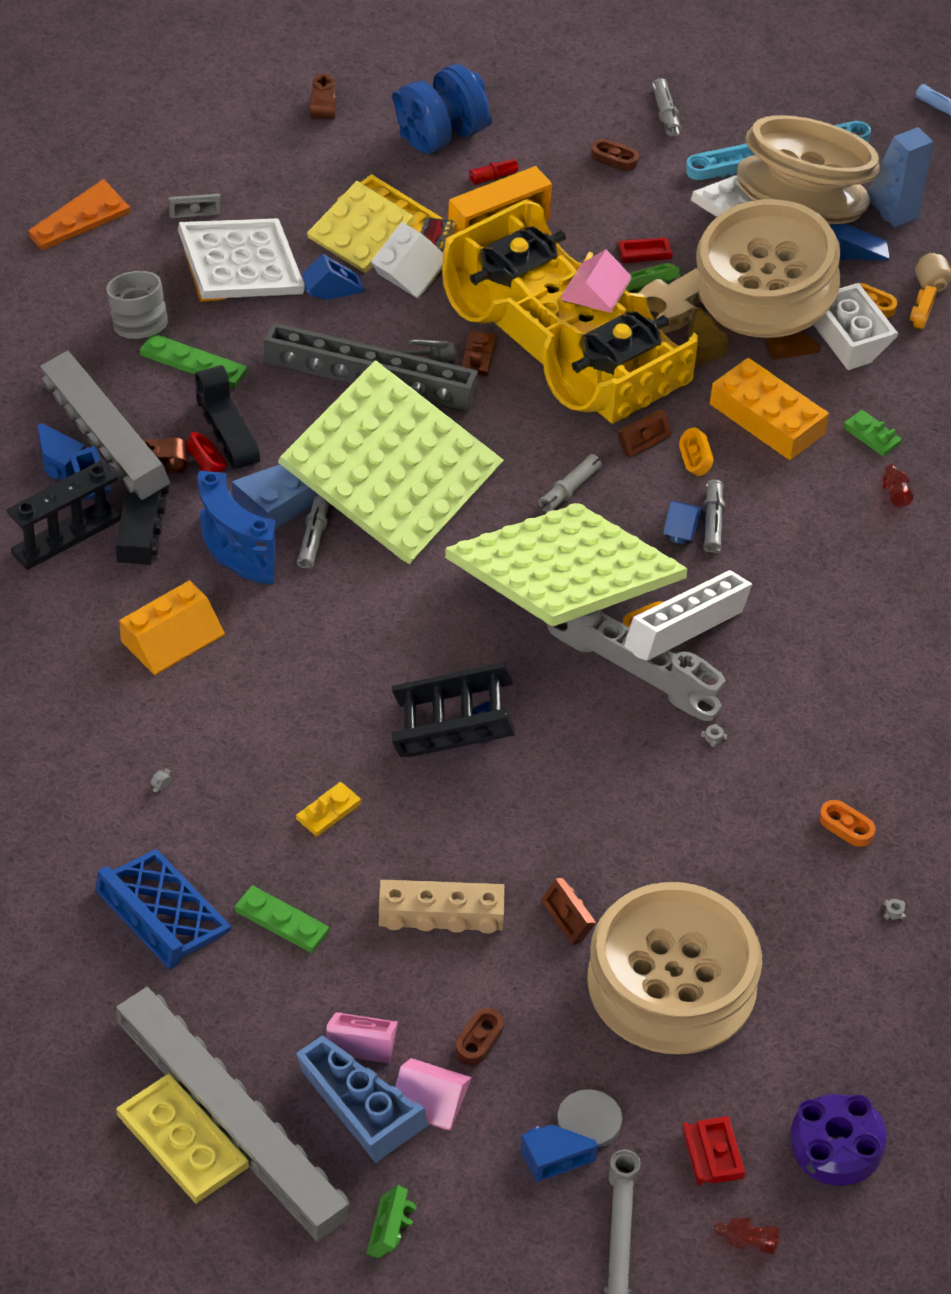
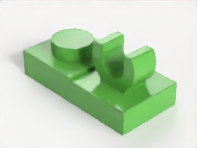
(872, 433)
(389, 1220)

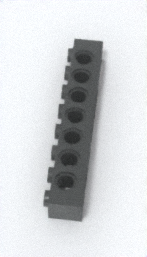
(348, 359)

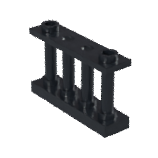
(72, 530)
(459, 731)

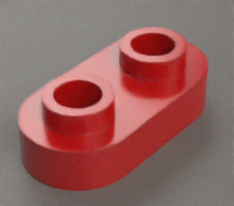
(205, 453)

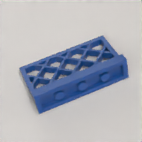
(142, 916)

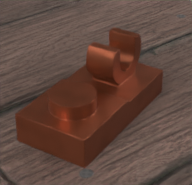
(479, 352)
(644, 433)
(568, 911)

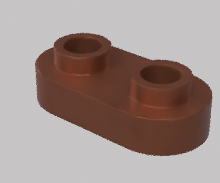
(614, 154)
(478, 1038)

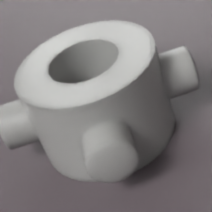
(714, 734)
(161, 780)
(894, 909)

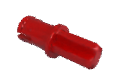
(493, 171)

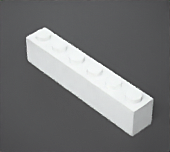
(687, 615)

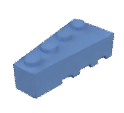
(902, 177)
(273, 494)
(365, 1104)

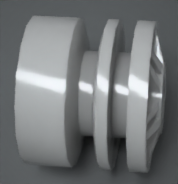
(137, 304)

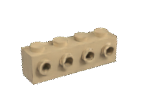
(441, 905)

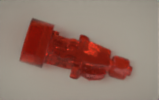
(899, 491)
(741, 1233)

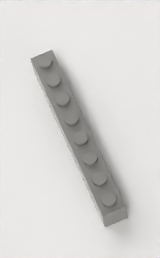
(104, 425)

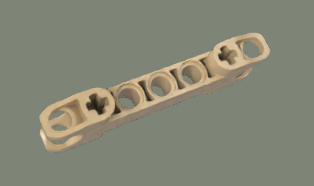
(674, 299)

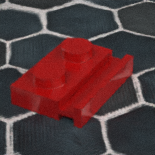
(713, 1151)

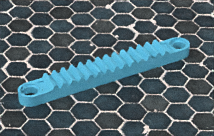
(726, 160)

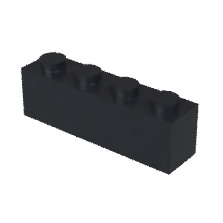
(139, 527)

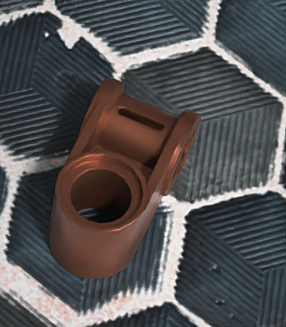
(323, 99)
(171, 453)

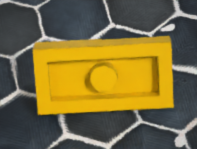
(328, 809)

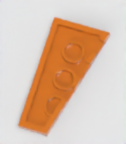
(87, 211)

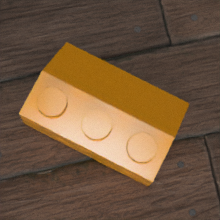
(171, 628)

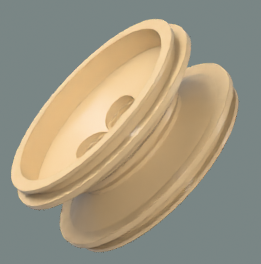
(809, 165)
(768, 268)
(670, 1004)

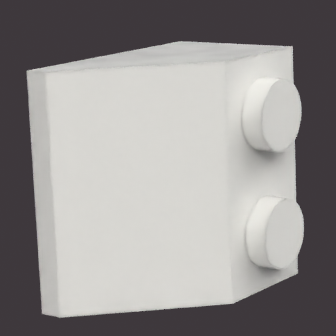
(409, 260)

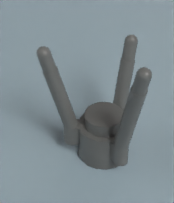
(440, 350)

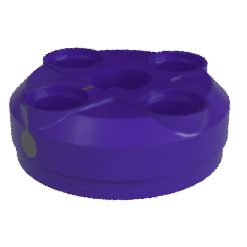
(841, 1157)

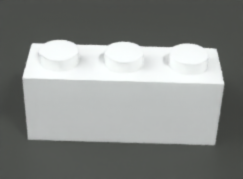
(855, 327)

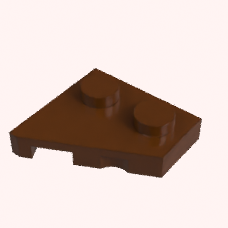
(791, 346)

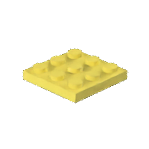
(359, 226)

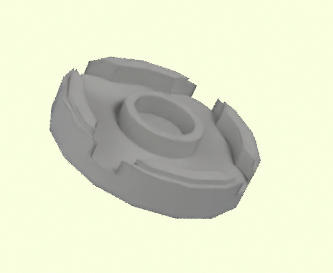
(591, 1115)

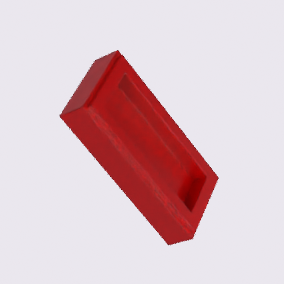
(644, 250)

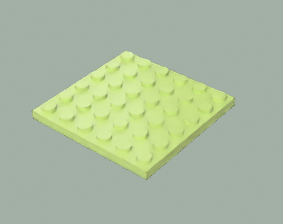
(391, 462)
(565, 564)

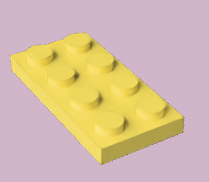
(182, 1138)

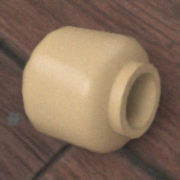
(933, 271)

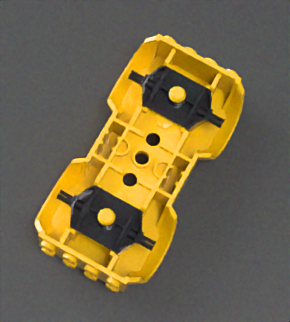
(601, 366)

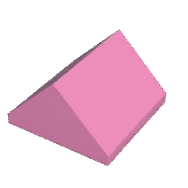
(598, 283)
(363, 1036)
(434, 1089)

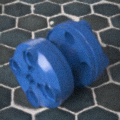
(429, 111)

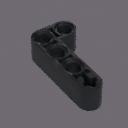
(223, 415)

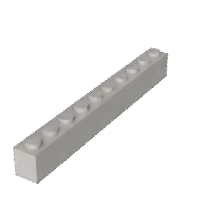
(244, 1121)

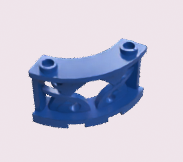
(225, 516)

